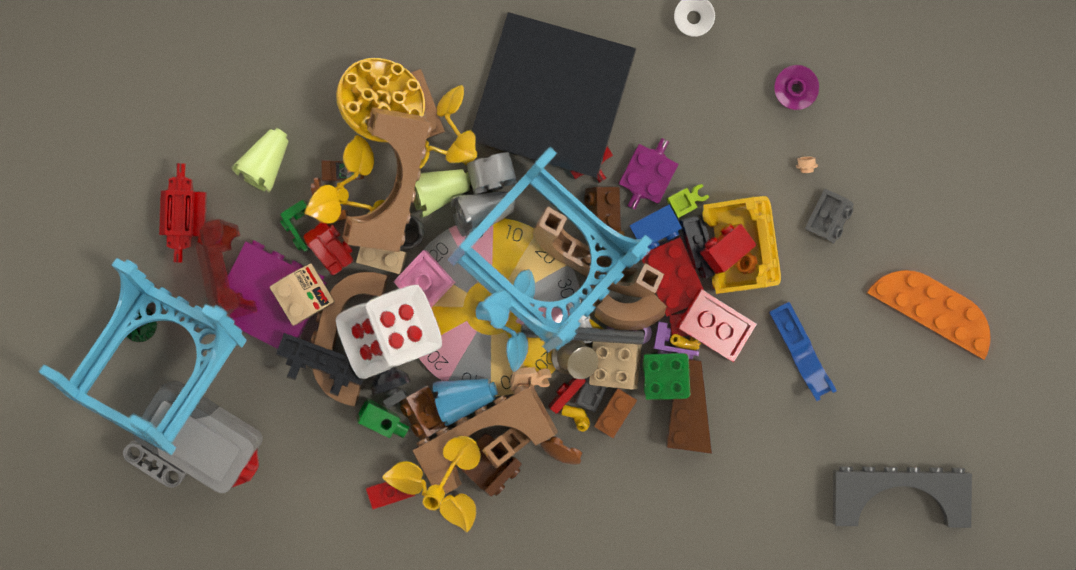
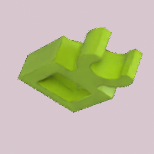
(684, 201)

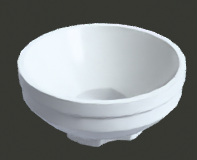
(706, 12)

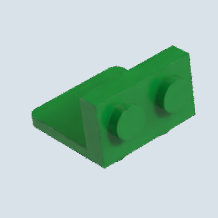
(666, 376)

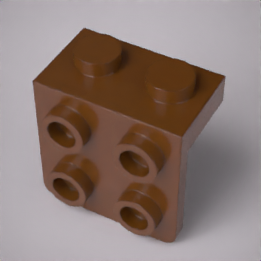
(488, 477)

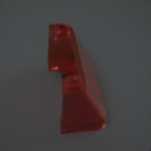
(211, 242)

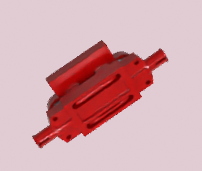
(181, 212)

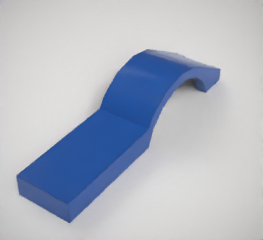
(802, 351)

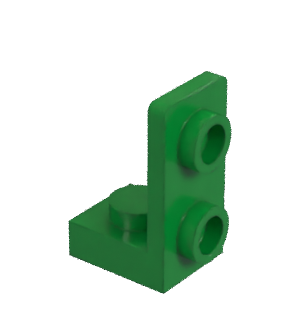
(296, 211)

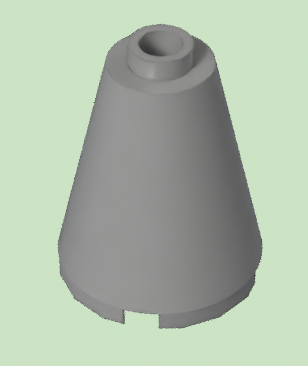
(475, 208)

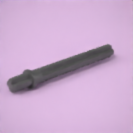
(598, 335)

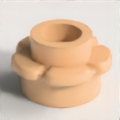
(806, 164)

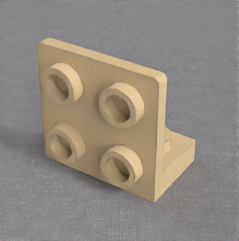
(617, 365)

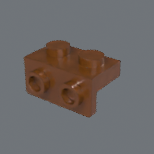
(605, 205)

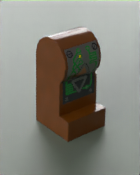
(336, 171)

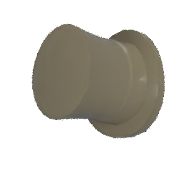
(575, 359)

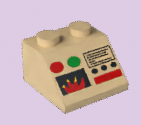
(302, 294)

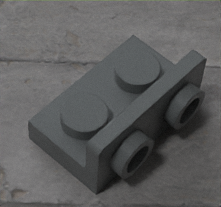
(830, 216)

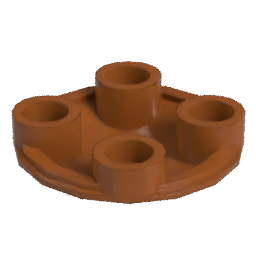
(560, 452)

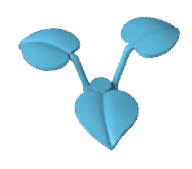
(497, 309)

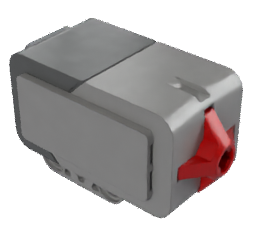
(209, 446)

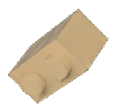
(382, 259)

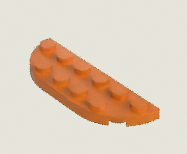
(935, 308)

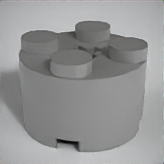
(491, 173)

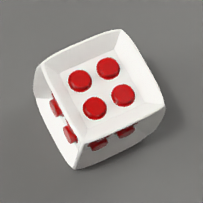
(388, 331)

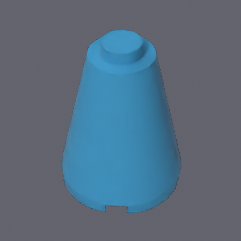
(462, 397)

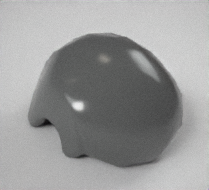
(414, 233)

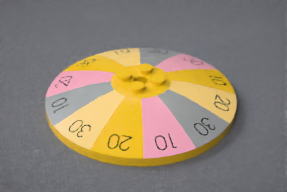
(472, 345)

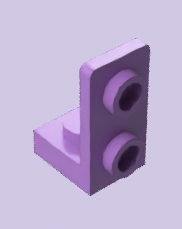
(663, 335)

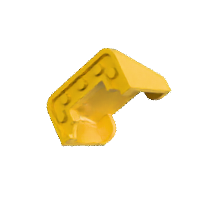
(757, 219)

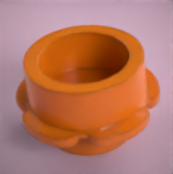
(741, 264)

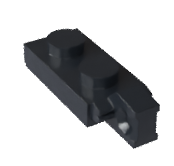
(696, 236)

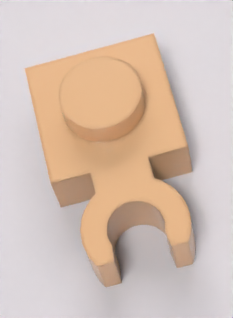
(530, 377)

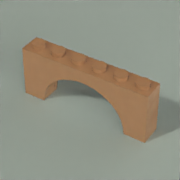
(386, 224)
(520, 411)

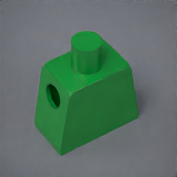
(373, 414)

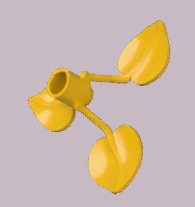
(464, 147)
(327, 199)
(458, 509)

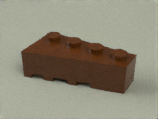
(689, 417)

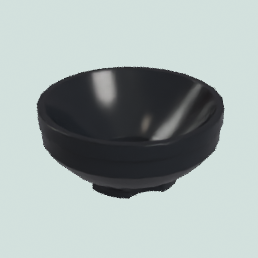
(389, 380)

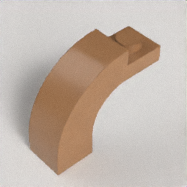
(629, 315)
(505, 446)

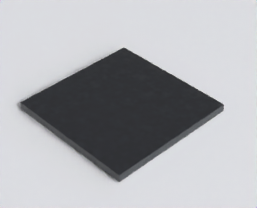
(553, 93)

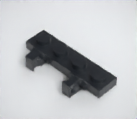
(306, 354)

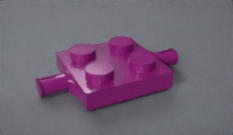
(648, 173)

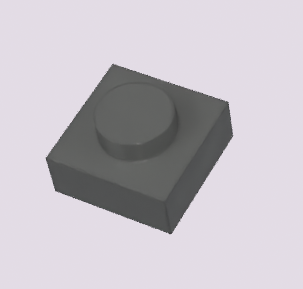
(394, 397)

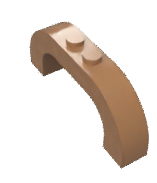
(554, 240)
(355, 284)

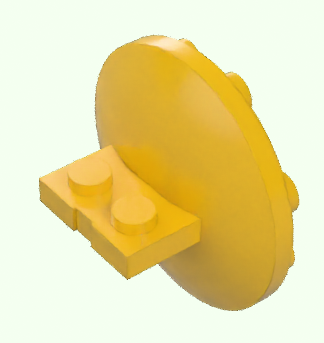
(377, 85)

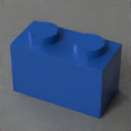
(657, 226)

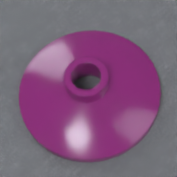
(808, 86)

